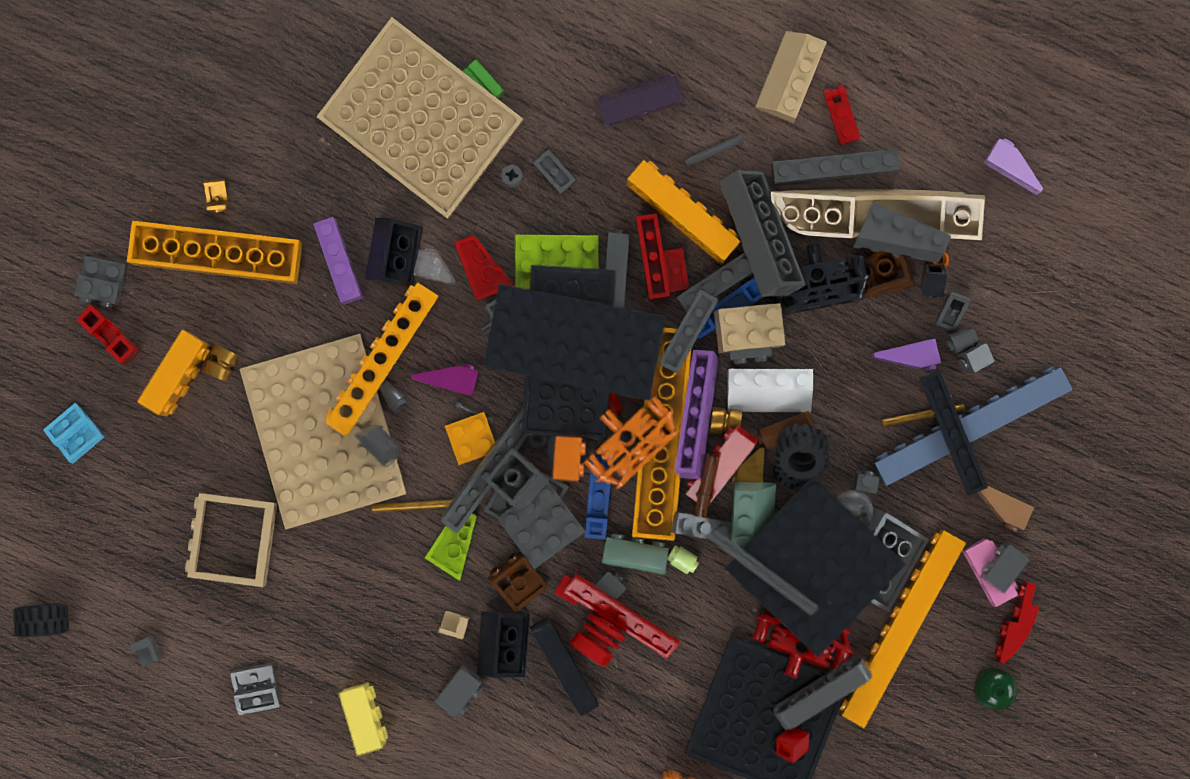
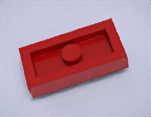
(676, 270)

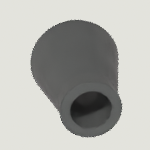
(394, 398)

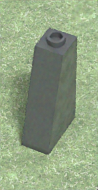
(617, 260)

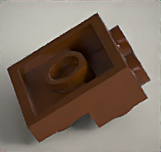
(517, 581)

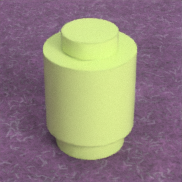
(683, 559)

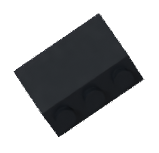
(393, 252)
(502, 644)

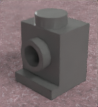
(866, 481)

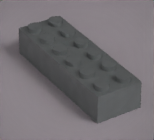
(762, 233)

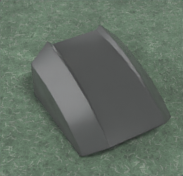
(379, 444)

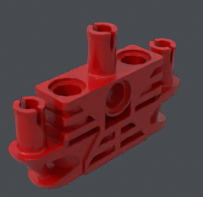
(786, 642)

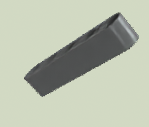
(822, 692)

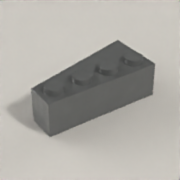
(900, 235)

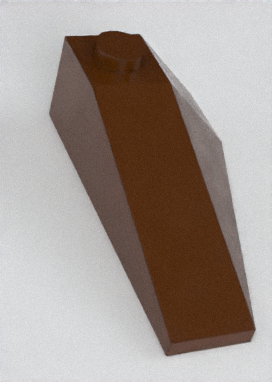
(888, 273)

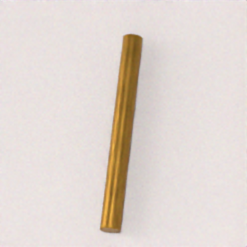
(915, 416)
(406, 506)

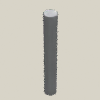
(713, 150)

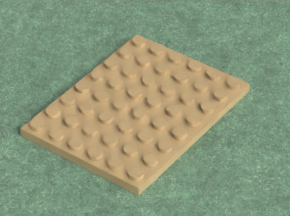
(420, 118)
(309, 463)

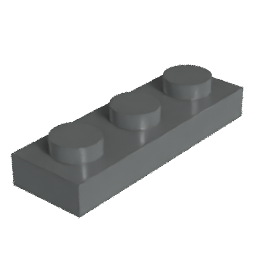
(698, 527)

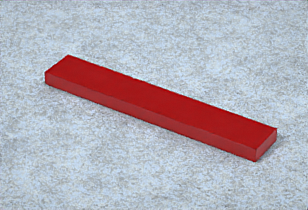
(621, 616)

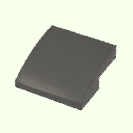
(255, 688)

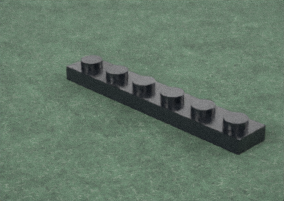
(953, 433)

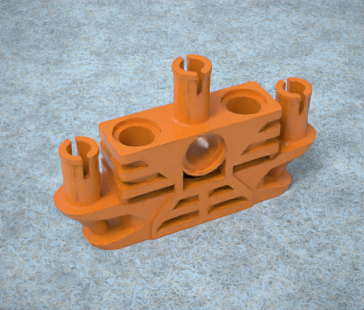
(638, 454)

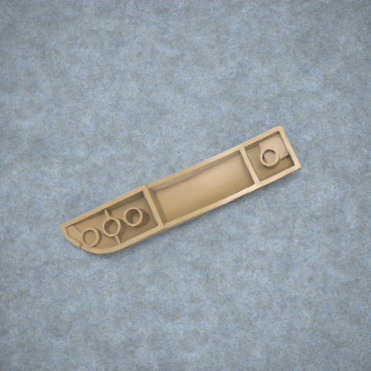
(844, 210)

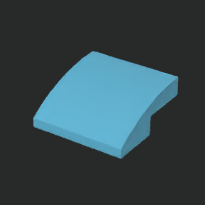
(73, 433)

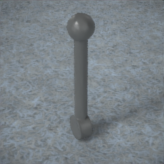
(458, 404)

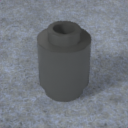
(961, 340)

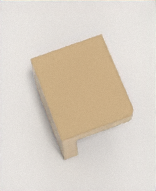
(454, 624)

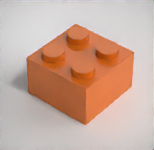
(567, 458)

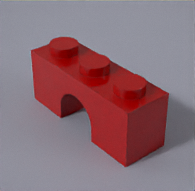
(109, 334)

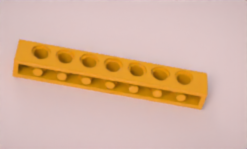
(426, 300)

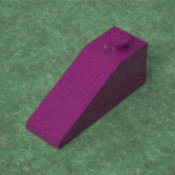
(454, 378)

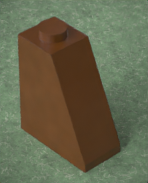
(768, 435)

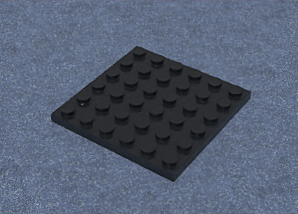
(824, 557)
(738, 718)

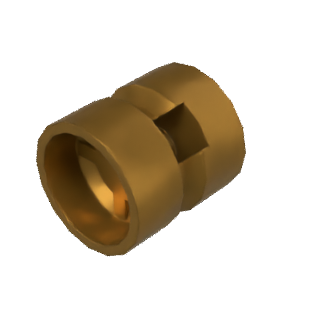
(220, 363)
(722, 421)

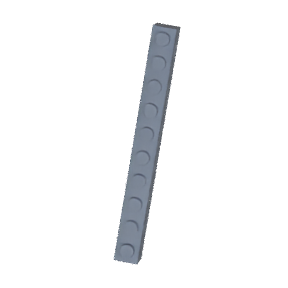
(976, 424)

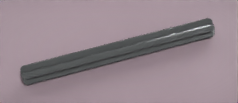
(763, 572)

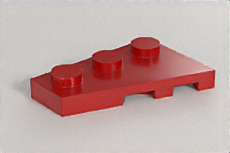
(480, 268)

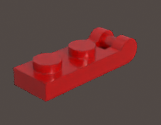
(841, 115)

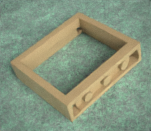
(265, 543)

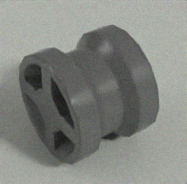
(512, 180)

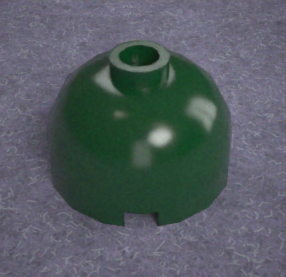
(995, 689)

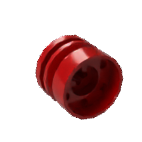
(598, 640)

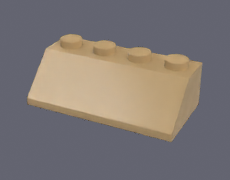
(790, 75)

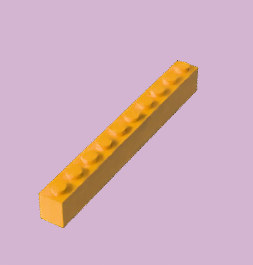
(903, 625)

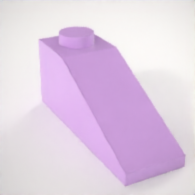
(1011, 164)

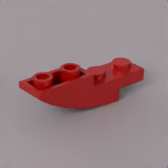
(1015, 633)

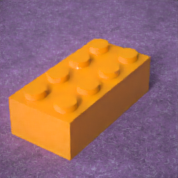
(174, 374)

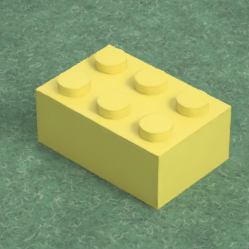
(363, 718)

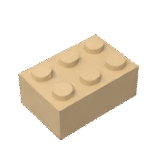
(749, 328)

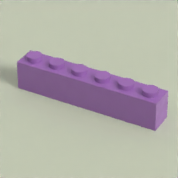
(697, 414)

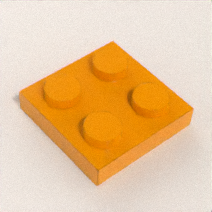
(470, 438)

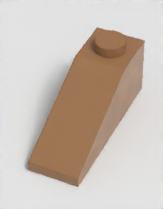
(1007, 509)

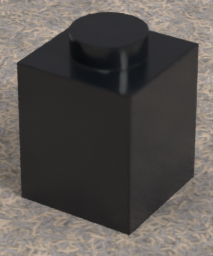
(933, 280)

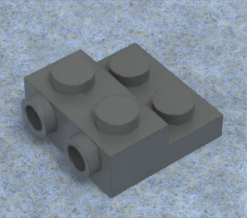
(100, 281)

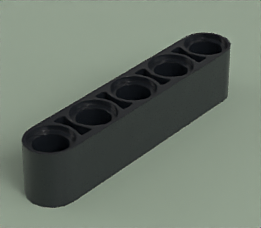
(564, 666)

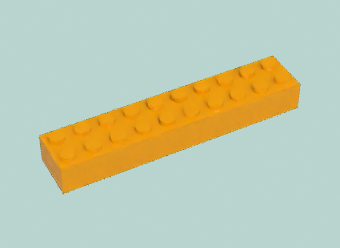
(657, 481)

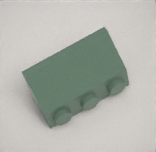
(751, 510)
(635, 554)

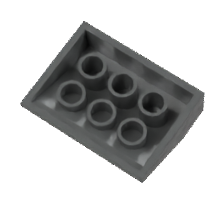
(905, 544)

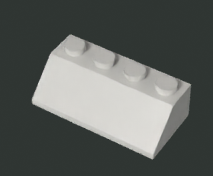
(770, 390)

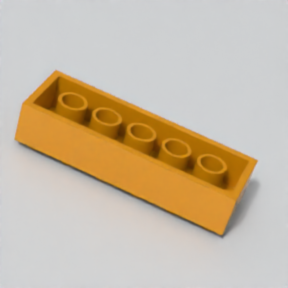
(683, 212)

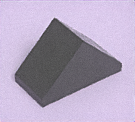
(952, 310)

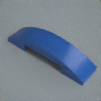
(742, 297)
(597, 506)

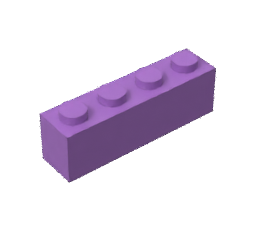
(338, 260)

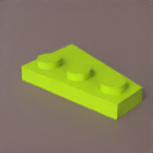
(451, 548)

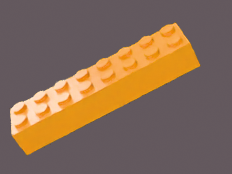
(214, 252)

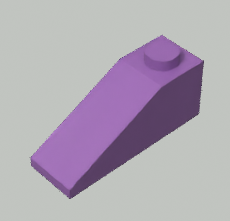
(915, 355)

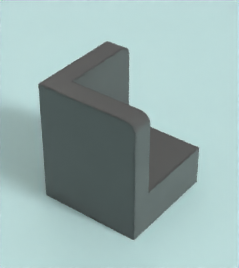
(146, 650)

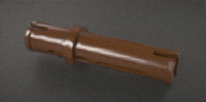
(704, 494)

